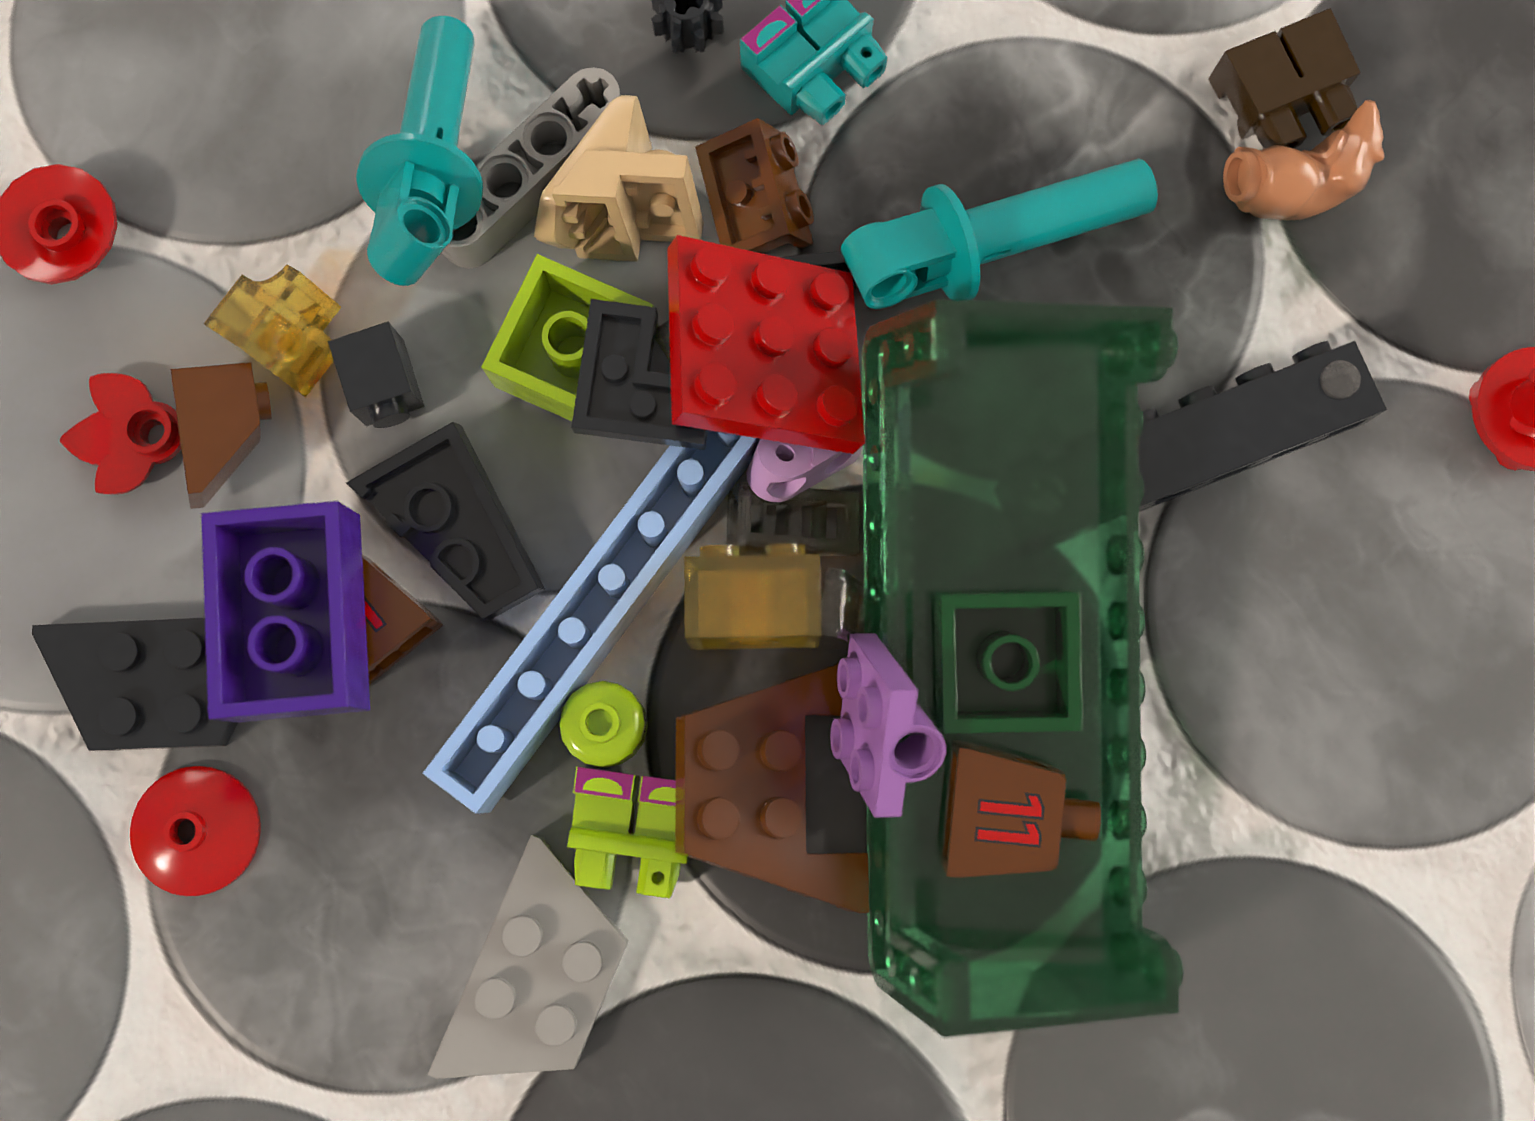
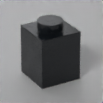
(376, 375)

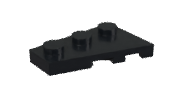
(452, 516)

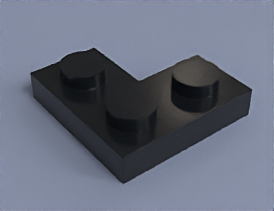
(615, 384)

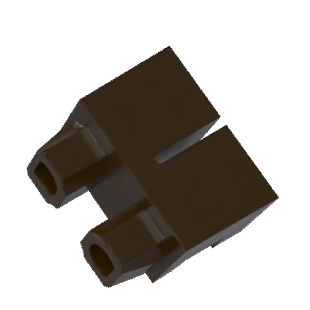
(1287, 76)

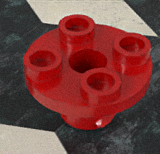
(1506, 409)

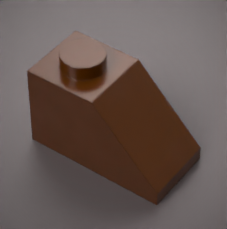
(217, 423)

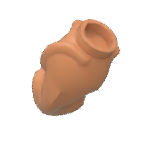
(1304, 183)

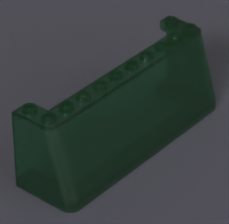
(1014, 466)

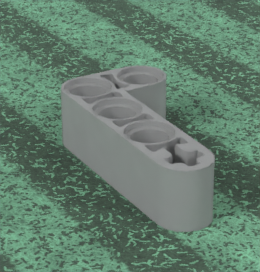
(518, 160)

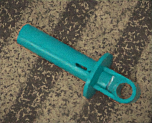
(419, 176)
(948, 244)

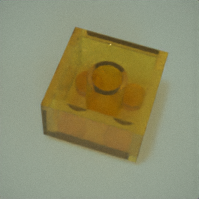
(752, 598)

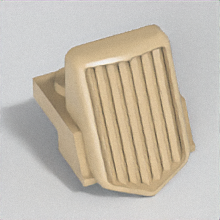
(618, 191)

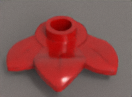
(119, 433)

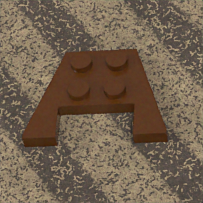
(747, 791)

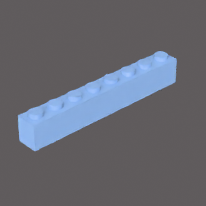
(587, 619)

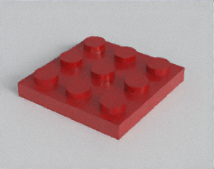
(763, 347)

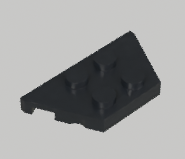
(134, 682)

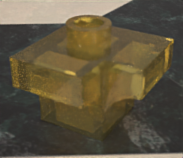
(279, 326)

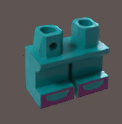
(805, 48)

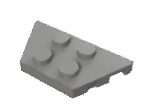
(534, 978)

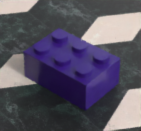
(284, 612)

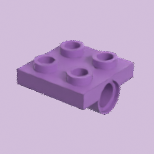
(875, 715)

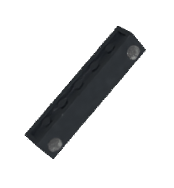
(1255, 421)

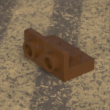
(755, 188)

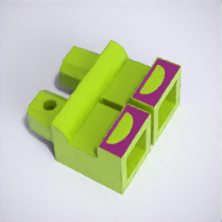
(605, 825)

